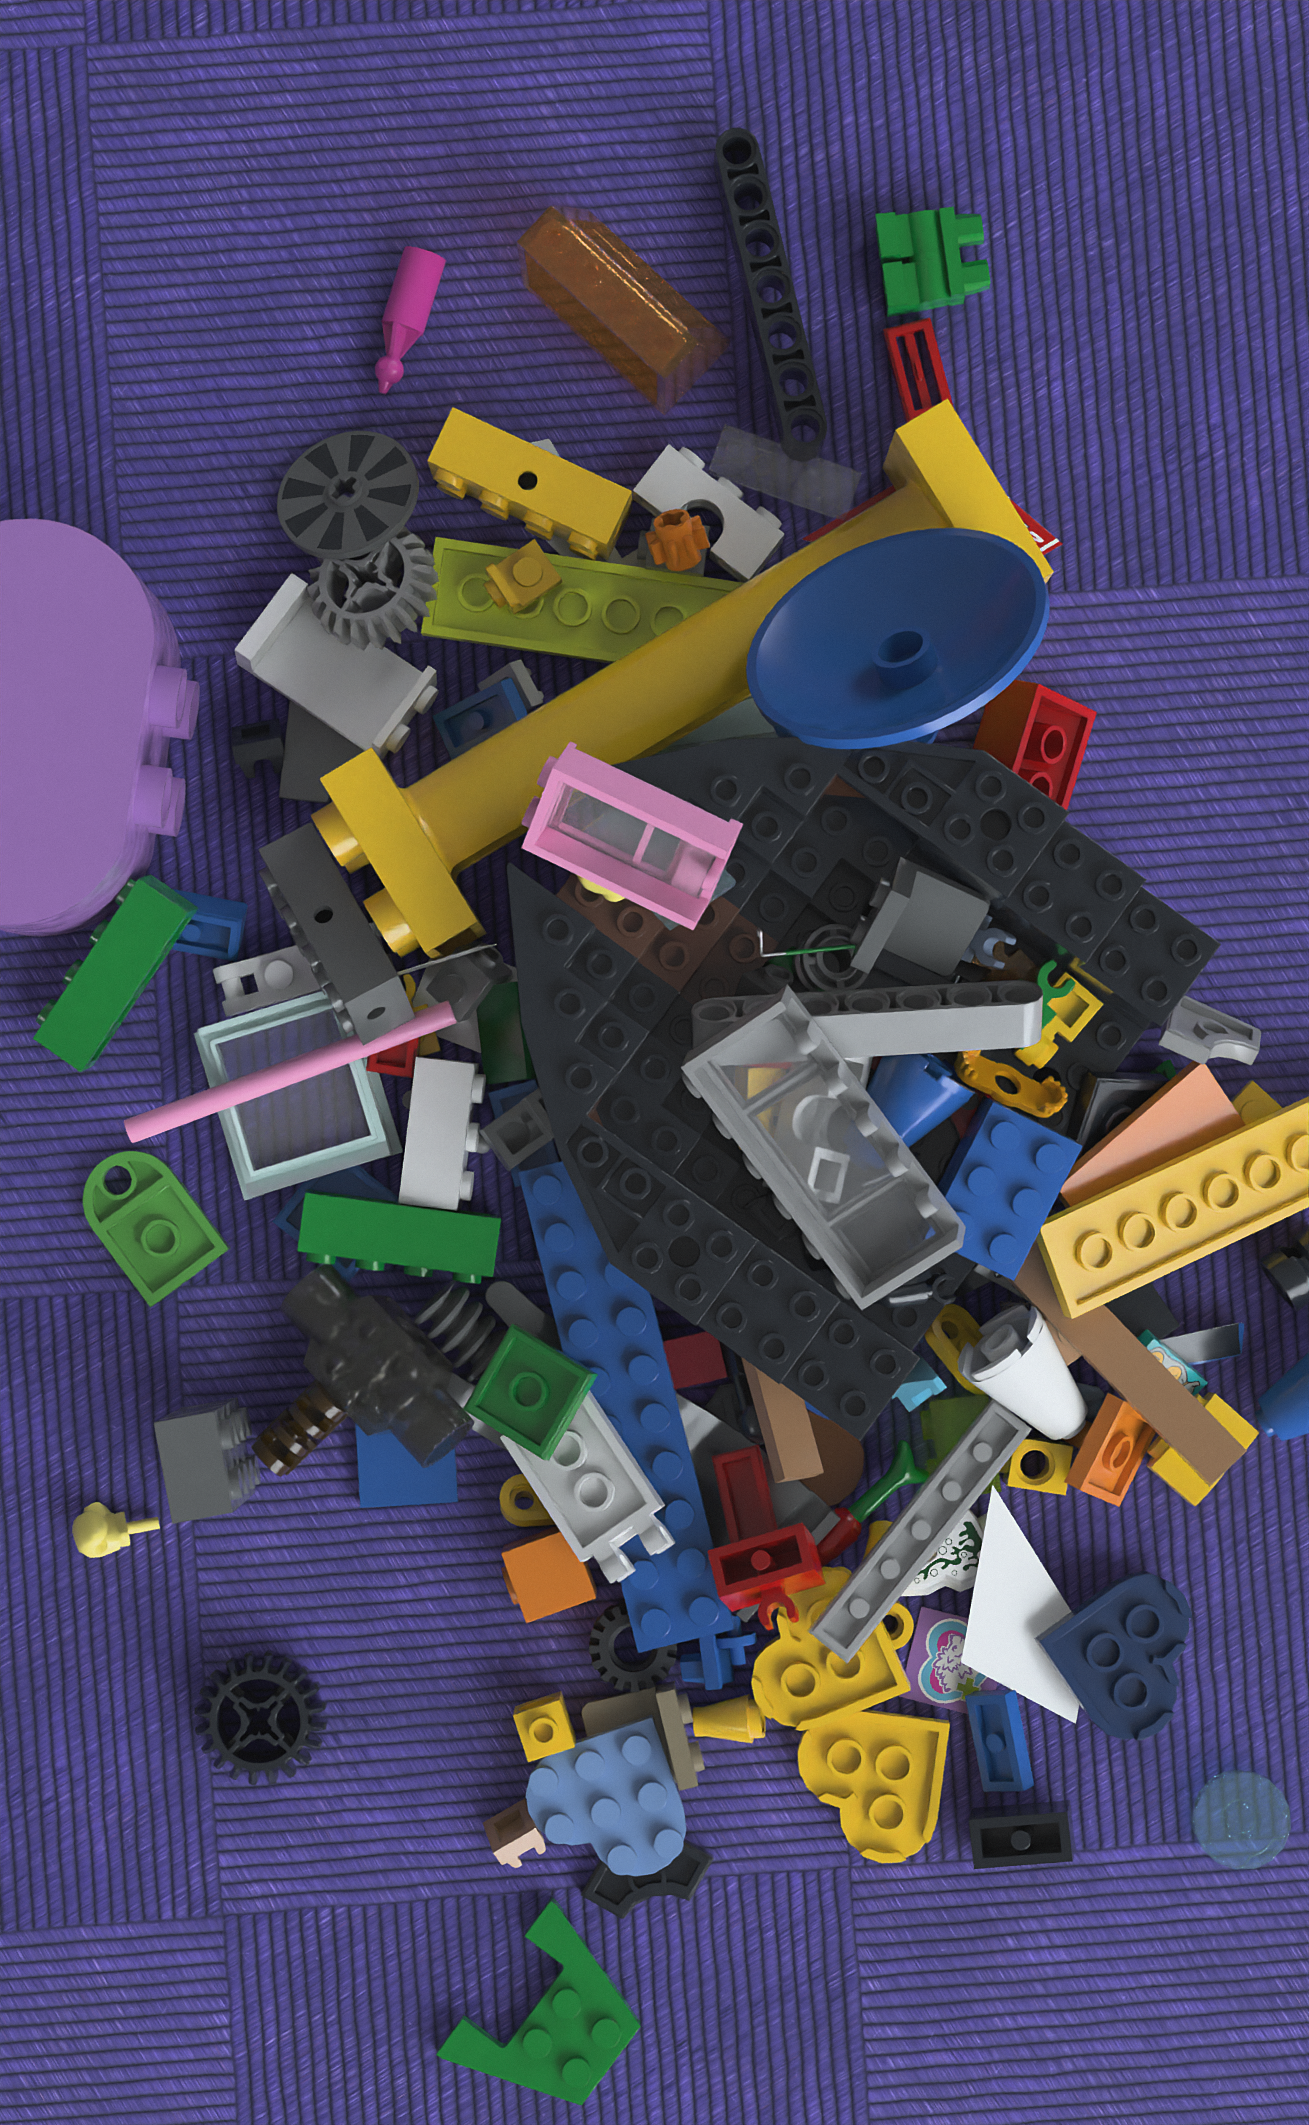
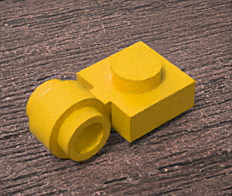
(1072, 1015)

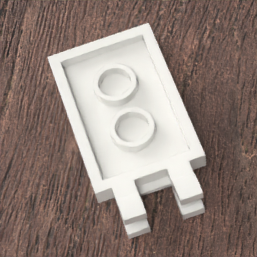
(596, 1492)

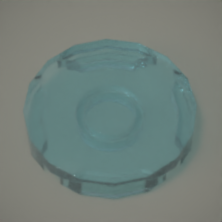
(1241, 1819)

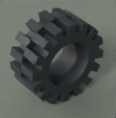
(614, 1669)

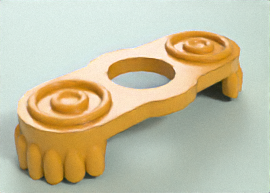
(1033, 1097)

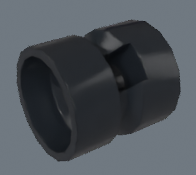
(1289, 1270)

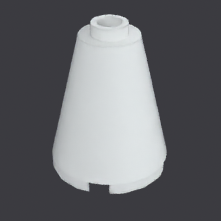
(1025, 1372)

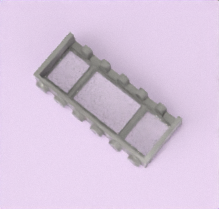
(823, 1149)

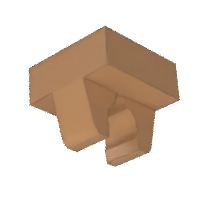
(513, 1834)

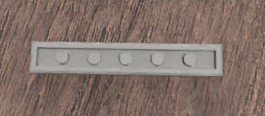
(919, 1530)

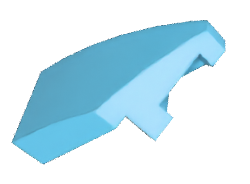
(919, 1385)

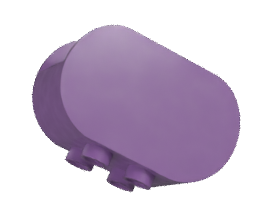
(83, 727)

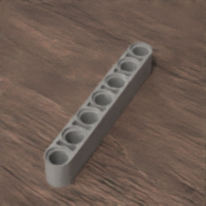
(903, 1017)

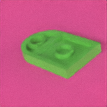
(153, 1227)

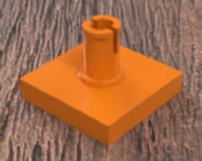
(1109, 1451)

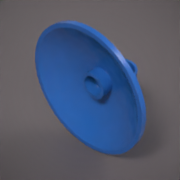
(898, 638)

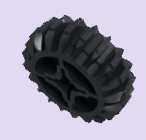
(277, 1732)

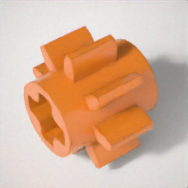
(677, 540)

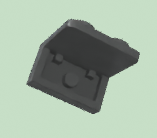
(918, 919)

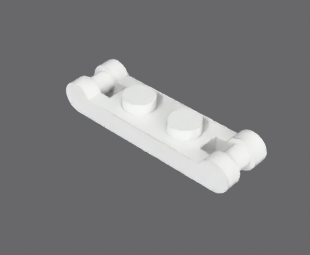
(277, 975)

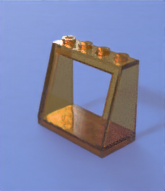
(618, 304)

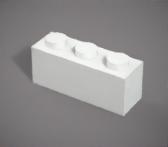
(441, 1133)

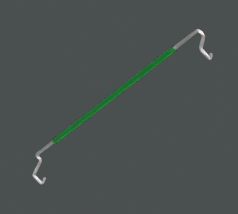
(801, 951)

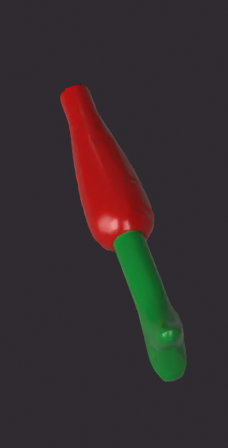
(848, 1529)

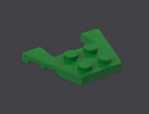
(567, 2034)

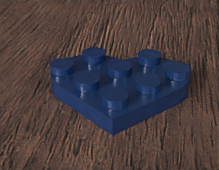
(1121, 1652)

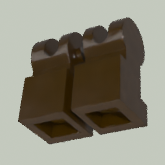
(298, 1429)

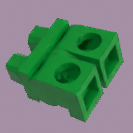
(924, 260)

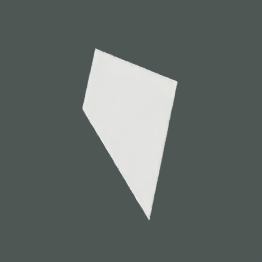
(1009, 1609)

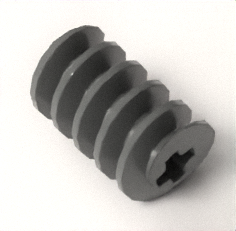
(462, 1328)

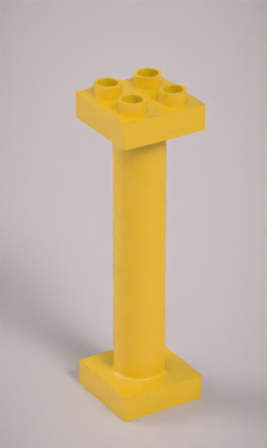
(627, 710)

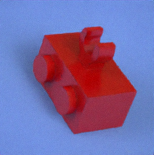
(767, 1570)

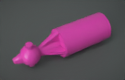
(407, 310)

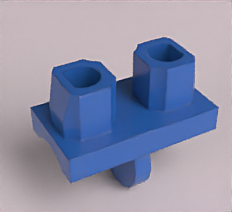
(717, 1656)

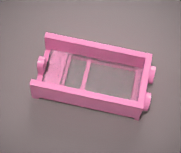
(628, 836)

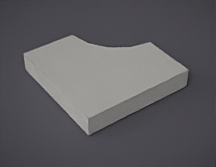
(1207, 1033)

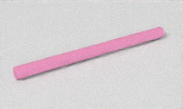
(283, 1074)

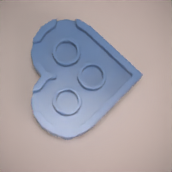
(614, 1795)

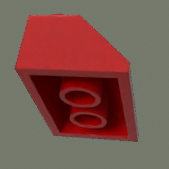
(1037, 736)

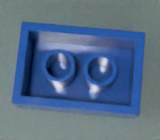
(1005, 1184)

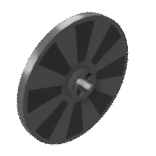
(339, 526)

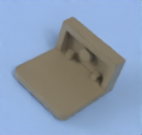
(670, 1716)

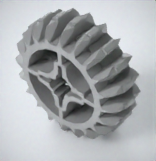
(372, 609)

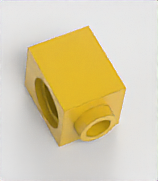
(1057, 1466)
(544, 1726)

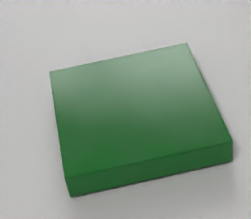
(530, 1392)

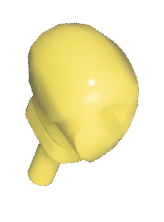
(103, 1532)

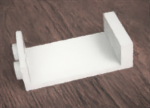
(352, 690)

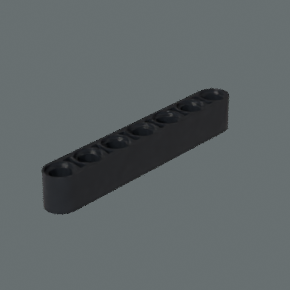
(768, 272)

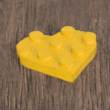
(806, 1682)
(881, 1776)

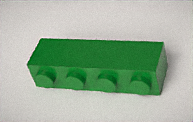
(114, 972)
(398, 1234)

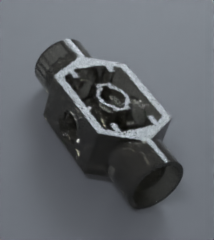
(377, 1365)

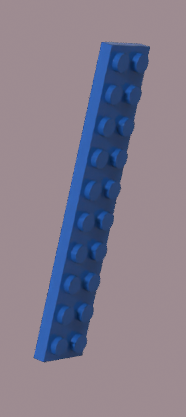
(615, 1332)

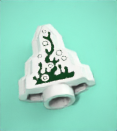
(954, 1561)

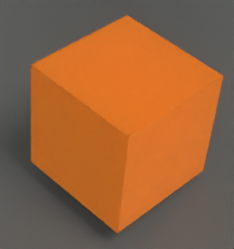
(545, 1575)

